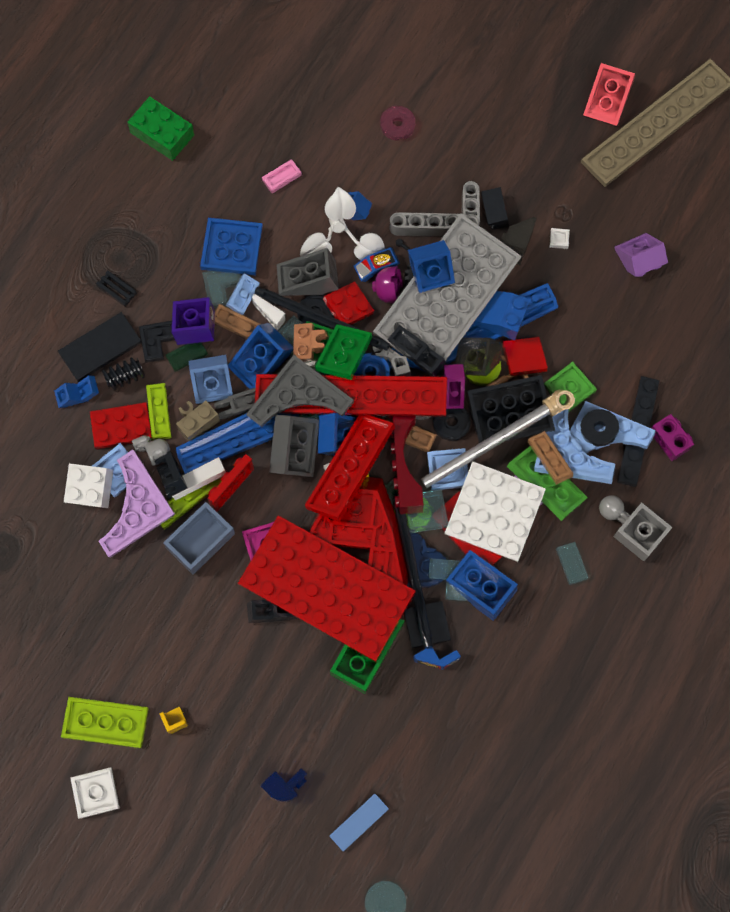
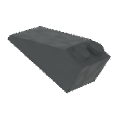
(308, 274)

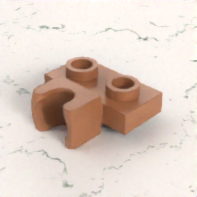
(308, 341)

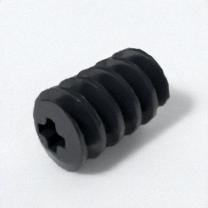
(123, 373)

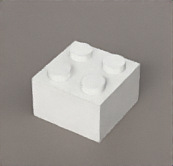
(88, 485)

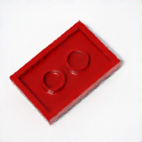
(120, 425)
(230, 482)

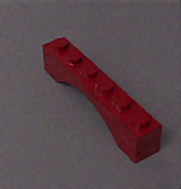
(409, 491)

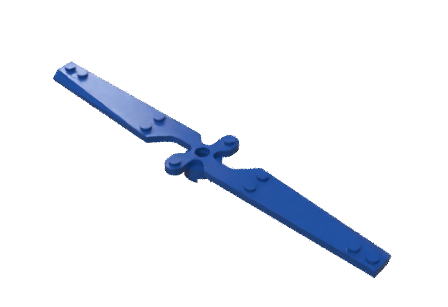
(245, 434)

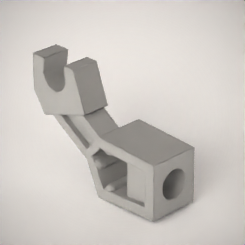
(395, 359)

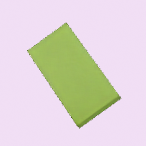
(105, 722)

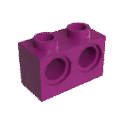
(667, 439)

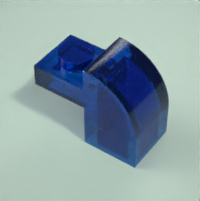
(283, 791)

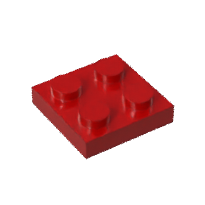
(348, 304)

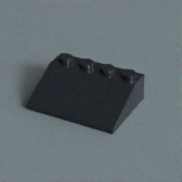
(503, 404)

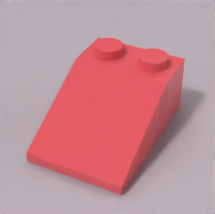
(609, 94)

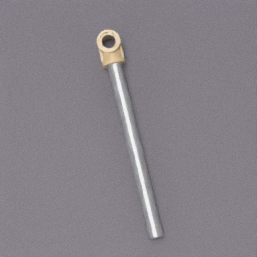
(551, 406)

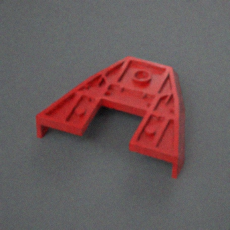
(368, 525)

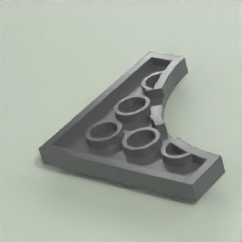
(298, 386)

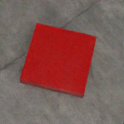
(524, 356)

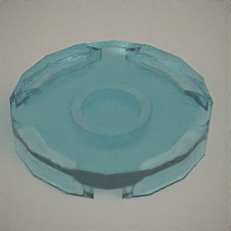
(385, 897)

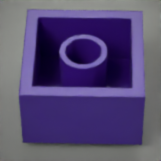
(193, 321)

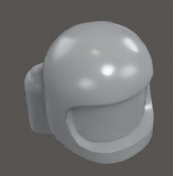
(154, 448)

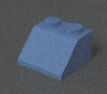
(210, 379)

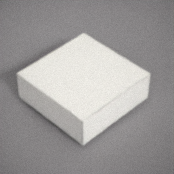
(559, 238)

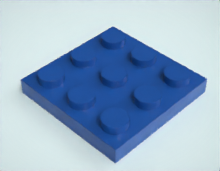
(231, 246)

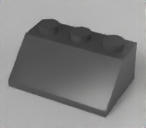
(294, 445)

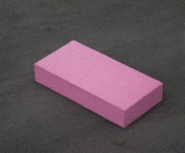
(281, 176)

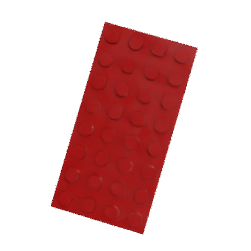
(327, 588)

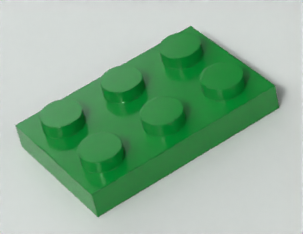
(343, 352)

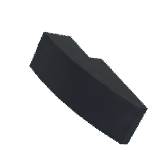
(417, 351)
(264, 611)

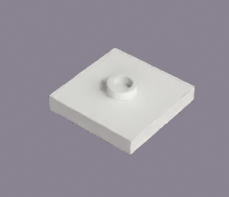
(95, 793)

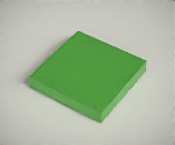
(572, 380)

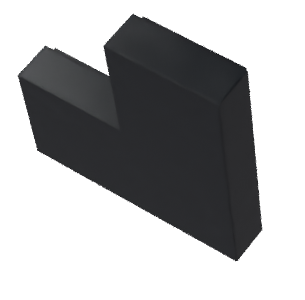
(151, 339)

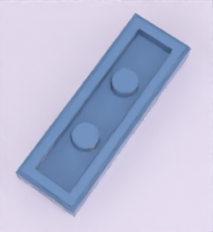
(358, 822)

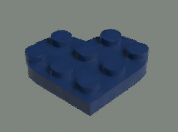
(422, 557)

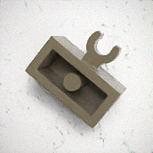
(197, 420)

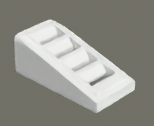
(271, 313)

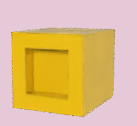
(174, 720)

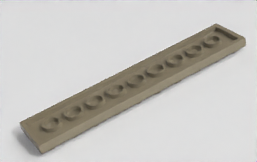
(656, 123)

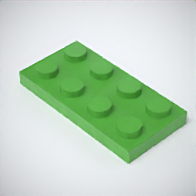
(559, 498)

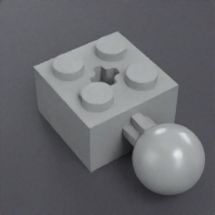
(641, 519)

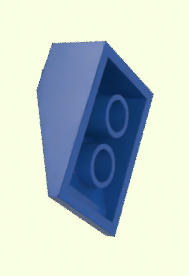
(503, 314)
(260, 354)
(482, 585)

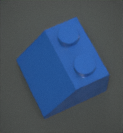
(431, 266)
(332, 432)

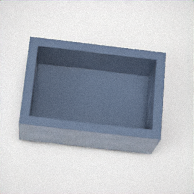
(199, 538)

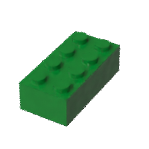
(358, 669)

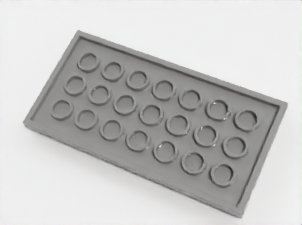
(447, 313)

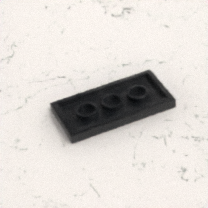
(99, 347)

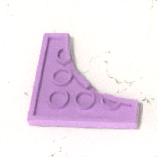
(142, 509)

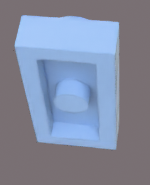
(242, 294)

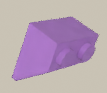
(642, 254)

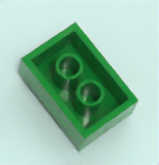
(161, 128)

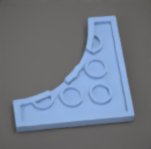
(629, 431)
(580, 463)

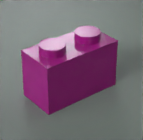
(455, 385)

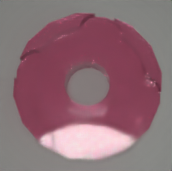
(401, 114)

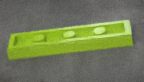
(188, 501)

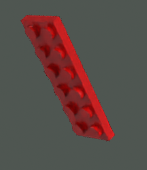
(350, 466)

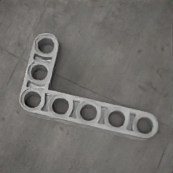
(441, 219)

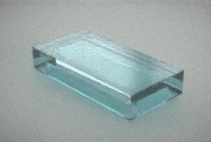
(572, 563)

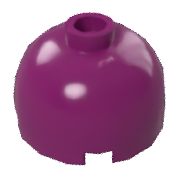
(388, 284)

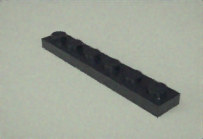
(641, 414)

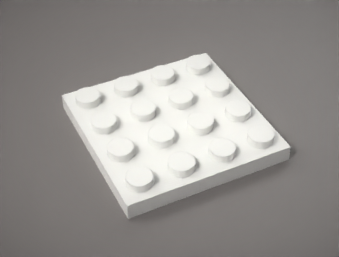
(495, 511)

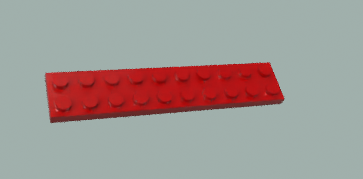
(379, 395)

